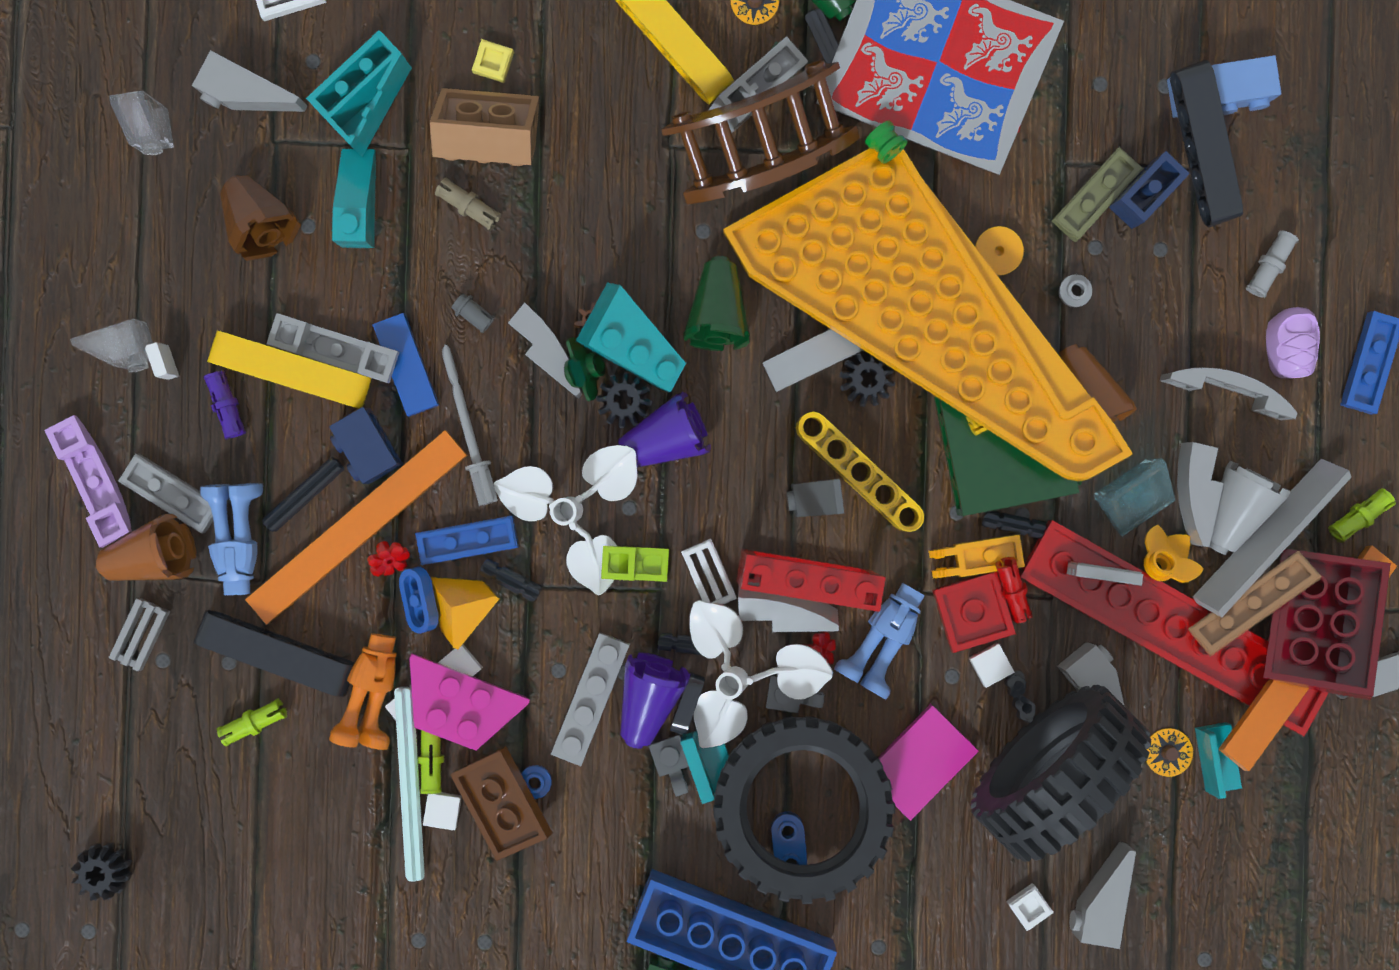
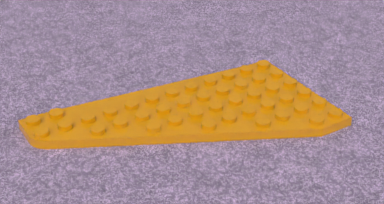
(904, 283)

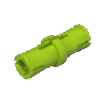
(1362, 515)
(252, 722)
(430, 782)

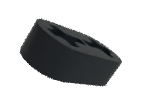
(687, 704)

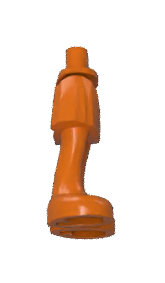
(373, 673)

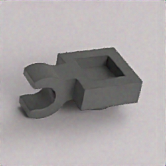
(779, 701)
(670, 760)

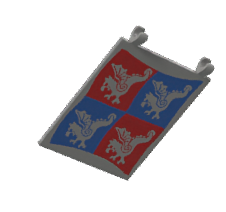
(944, 72)

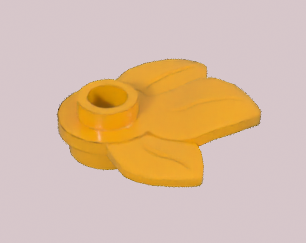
(1171, 554)

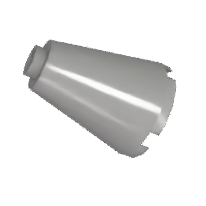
(1243, 506)

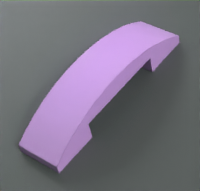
(93, 479)

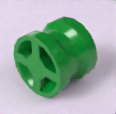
(886, 142)

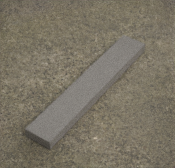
(1272, 537)

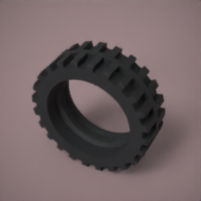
(1061, 773)
(817, 879)

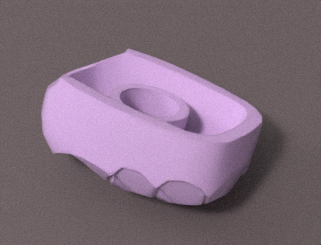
(1293, 343)

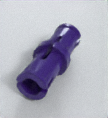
(224, 404)

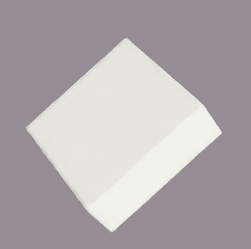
(161, 361)
(991, 665)
(442, 810)
(1029, 907)

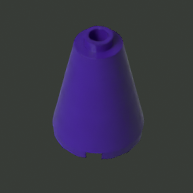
(668, 434)
(649, 696)

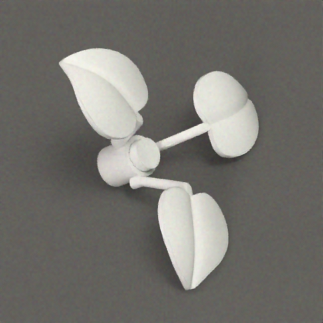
(527, 497)
(718, 717)

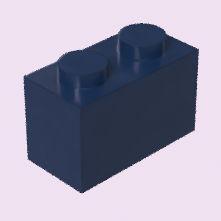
(1149, 190)
(365, 446)

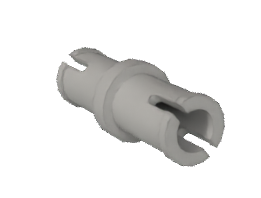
(1272, 264)

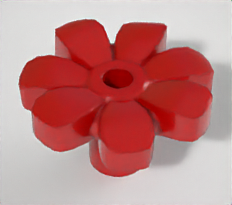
(388, 558)
(824, 645)

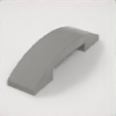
(332, 348)
(808, 358)
(1266, 399)

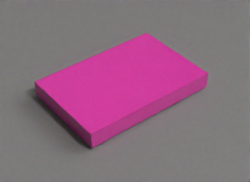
(924, 760)

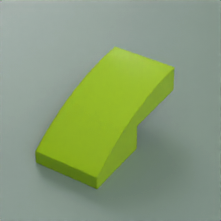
(634, 563)

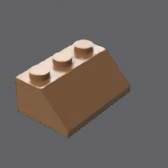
(484, 126)

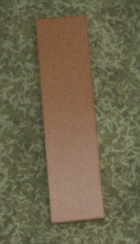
(1256, 603)

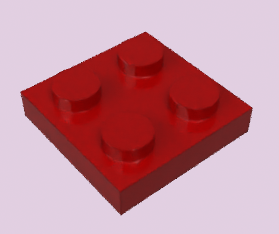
(973, 611)

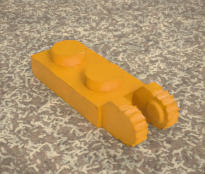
(978, 556)

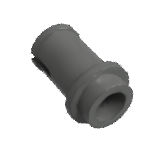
(472, 312)

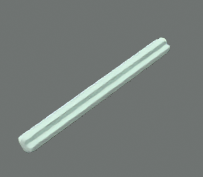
(409, 785)

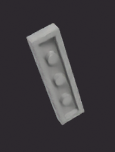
(590, 699)

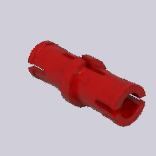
(1013, 589)

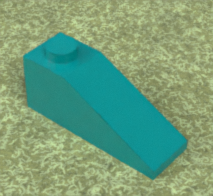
(355, 200)

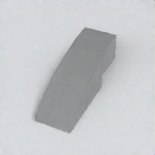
(546, 348)
(1197, 492)
(787, 613)

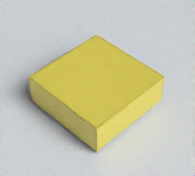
(492, 61)

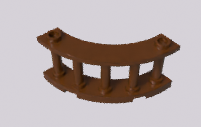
(775, 164)

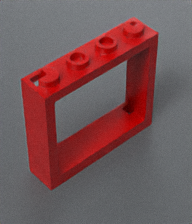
(811, 580)

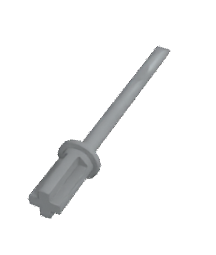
(478, 470)

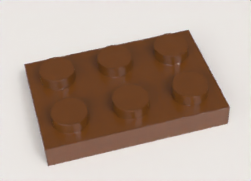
(501, 803)

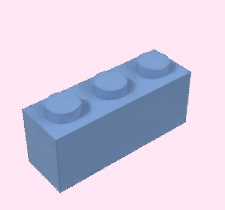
(1243, 84)

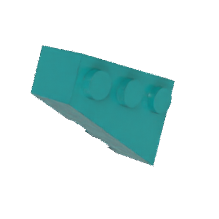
(362, 91)
(629, 339)

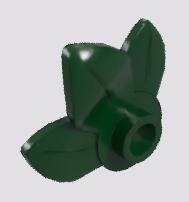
(583, 368)

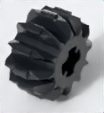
(855, 379)
(616, 408)
(92, 878)

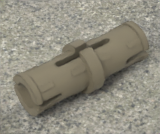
(468, 204)

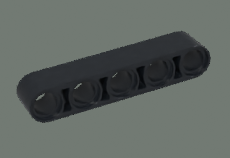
(1206, 143)
(274, 653)

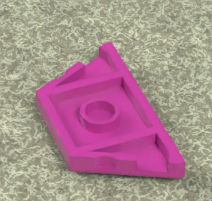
(459, 704)

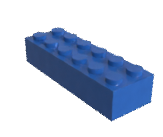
(719, 932)

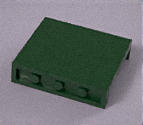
(990, 471)

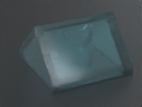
(1136, 495)

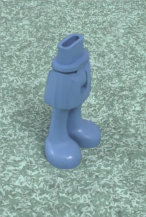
(234, 557)
(895, 622)

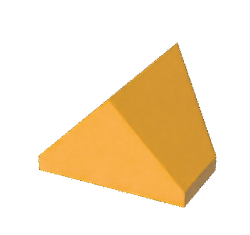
(461, 606)

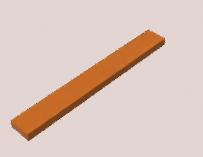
(356, 527)
(1272, 707)

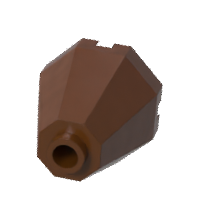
(255, 218)

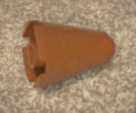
(1098, 382)
(151, 552)

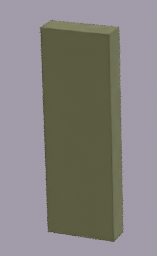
(1097, 194)

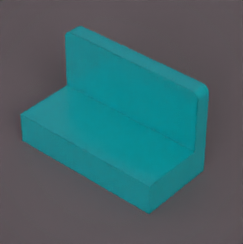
(704, 764)
(1218, 770)

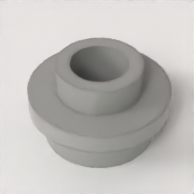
(1068, 297)

